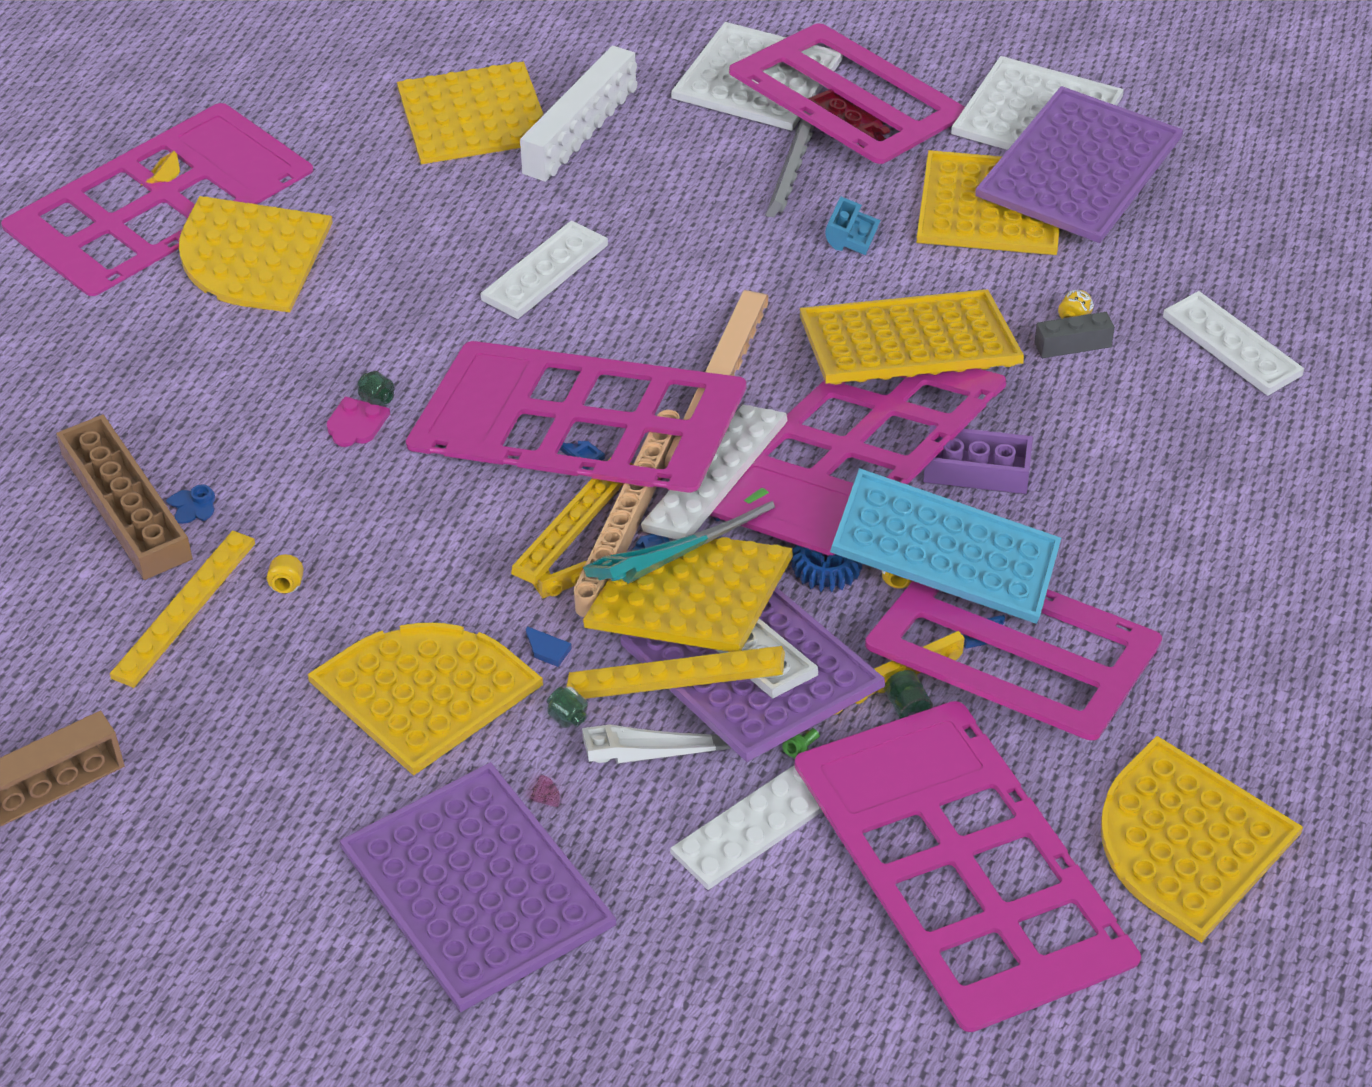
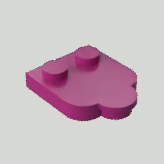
(356, 422)

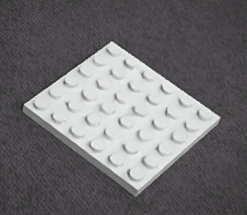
(711, 85)
(1013, 98)

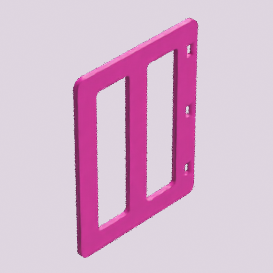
(790, 52)
(1112, 682)

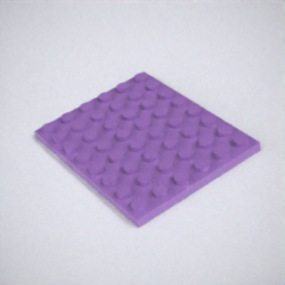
(1079, 164)
(743, 711)
(477, 885)

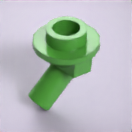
(799, 743)

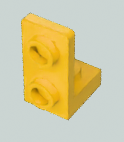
(559, 581)

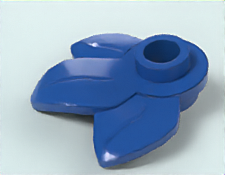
(193, 504)

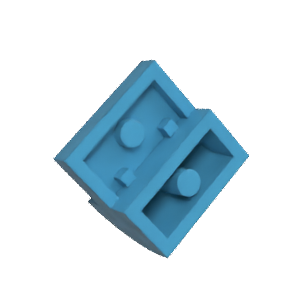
(850, 227)

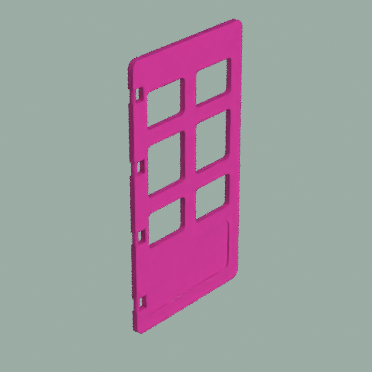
(214, 143)
(493, 387)
(812, 501)
(913, 771)

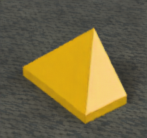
(168, 169)

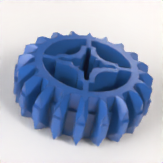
(824, 569)

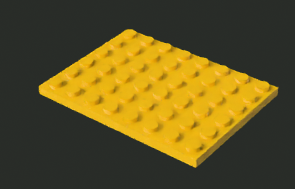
(909, 336)

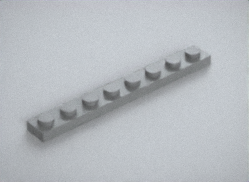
(790, 167)

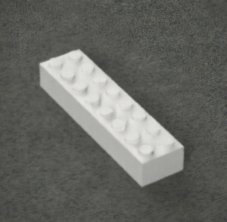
(578, 113)

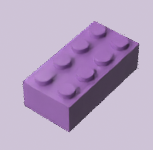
(982, 461)

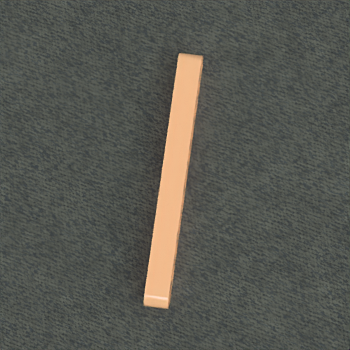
(731, 346)
(624, 516)

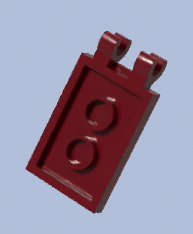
(851, 114)

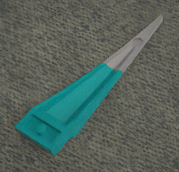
(637, 563)

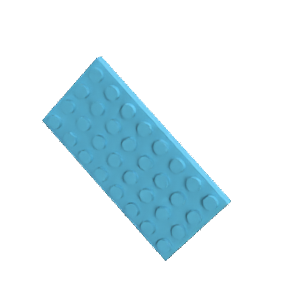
(947, 545)

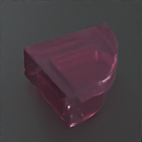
(546, 792)

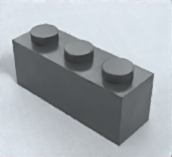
(1074, 335)

